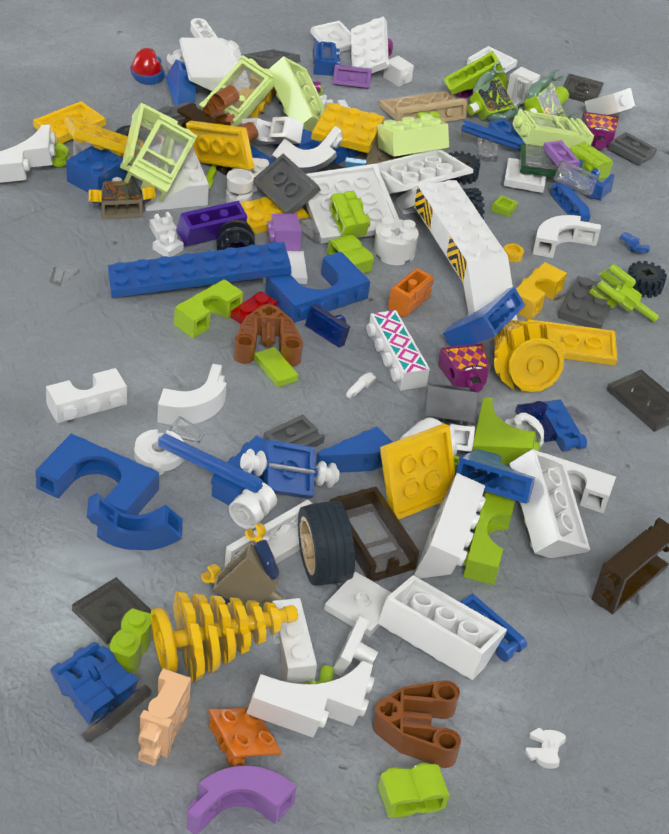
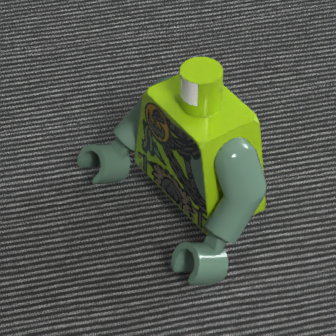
(491, 98)
(544, 98)

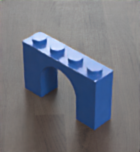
(295, 300)
(80, 457)

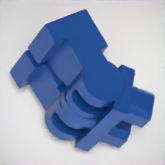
(93, 680)

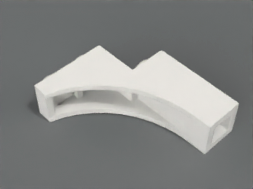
(33, 152)
(309, 705)

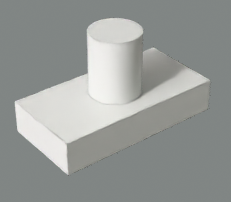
(354, 648)

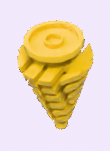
(528, 355)
(212, 630)

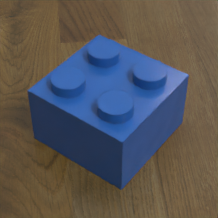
(94, 167)

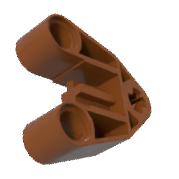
(223, 100)
(268, 322)
(406, 719)

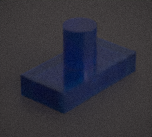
(327, 325)
(538, 410)

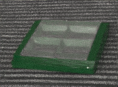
(536, 161)

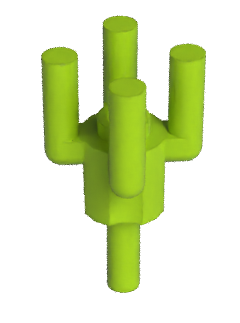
(622, 293)

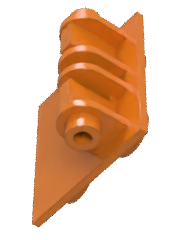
(241, 735)

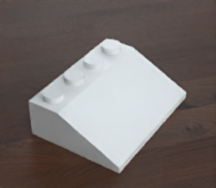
(209, 59)
(420, 169)
(187, 189)

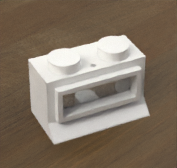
(520, 84)

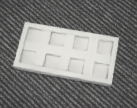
(370, 45)

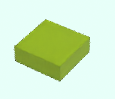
(504, 206)

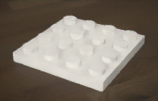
(367, 185)

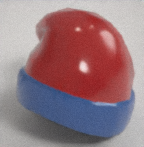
(147, 67)

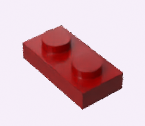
(250, 305)

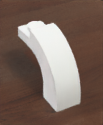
(314, 158)
(564, 229)
(195, 404)

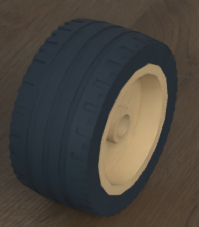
(326, 543)

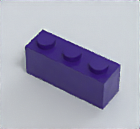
(204, 223)

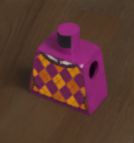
(602, 127)
(465, 365)

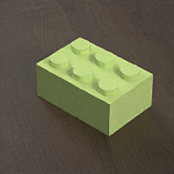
(412, 135)

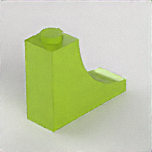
(469, 75)
(500, 438)

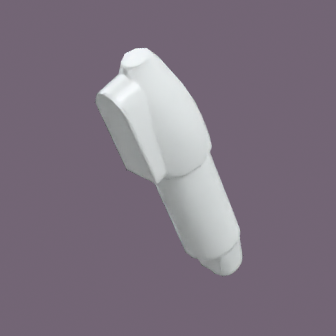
(364, 381)

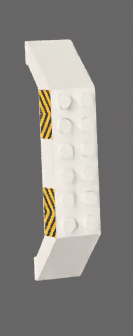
(463, 238)

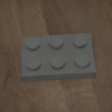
(268, 58)
(286, 184)
(582, 307)

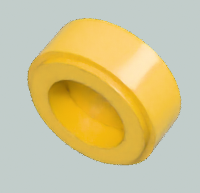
(514, 252)

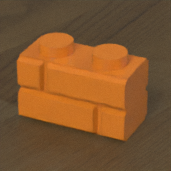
(410, 292)

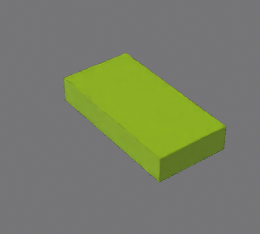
(276, 367)

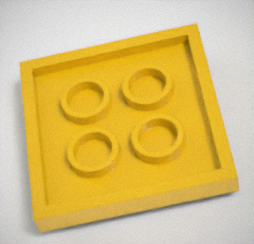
(357, 126)
(418, 470)

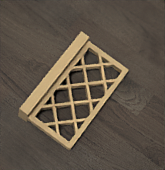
(441, 102)

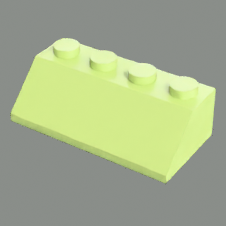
(297, 93)

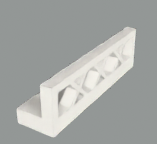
(281, 542)

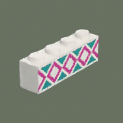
(398, 350)

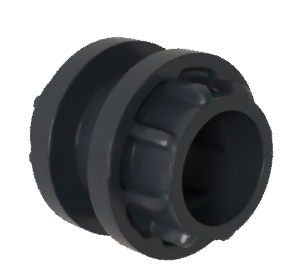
(235, 231)

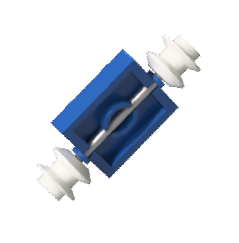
(290, 468)

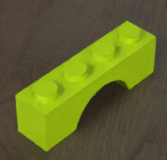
(484, 555)

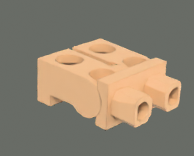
(164, 716)

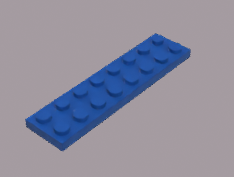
(198, 269)

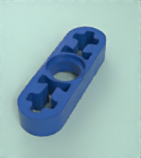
(570, 201)

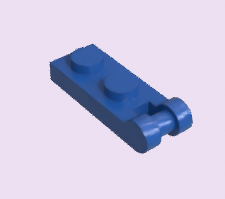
(567, 432)
(517, 642)

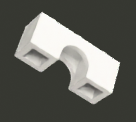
(277, 130)
(71, 403)
(591, 484)
(297, 653)

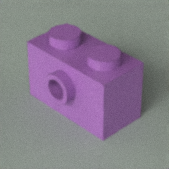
(285, 229)

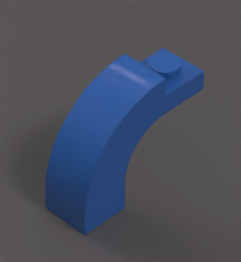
(134, 532)

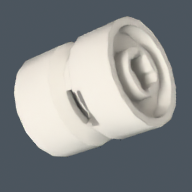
(239, 185)
(252, 507)

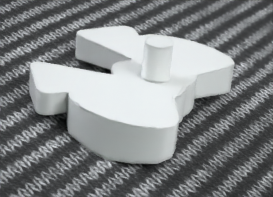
(548, 753)

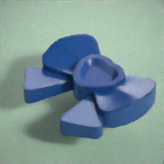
(634, 243)

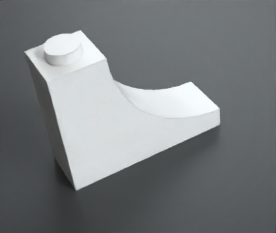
(611, 103)

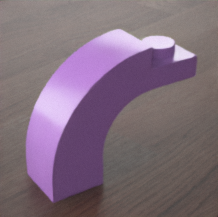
(241, 786)

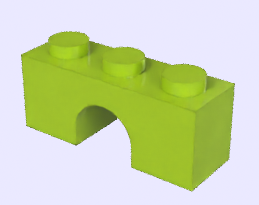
(194, 314)

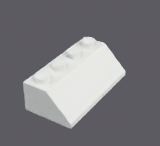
(552, 510)
(451, 528)
(441, 626)

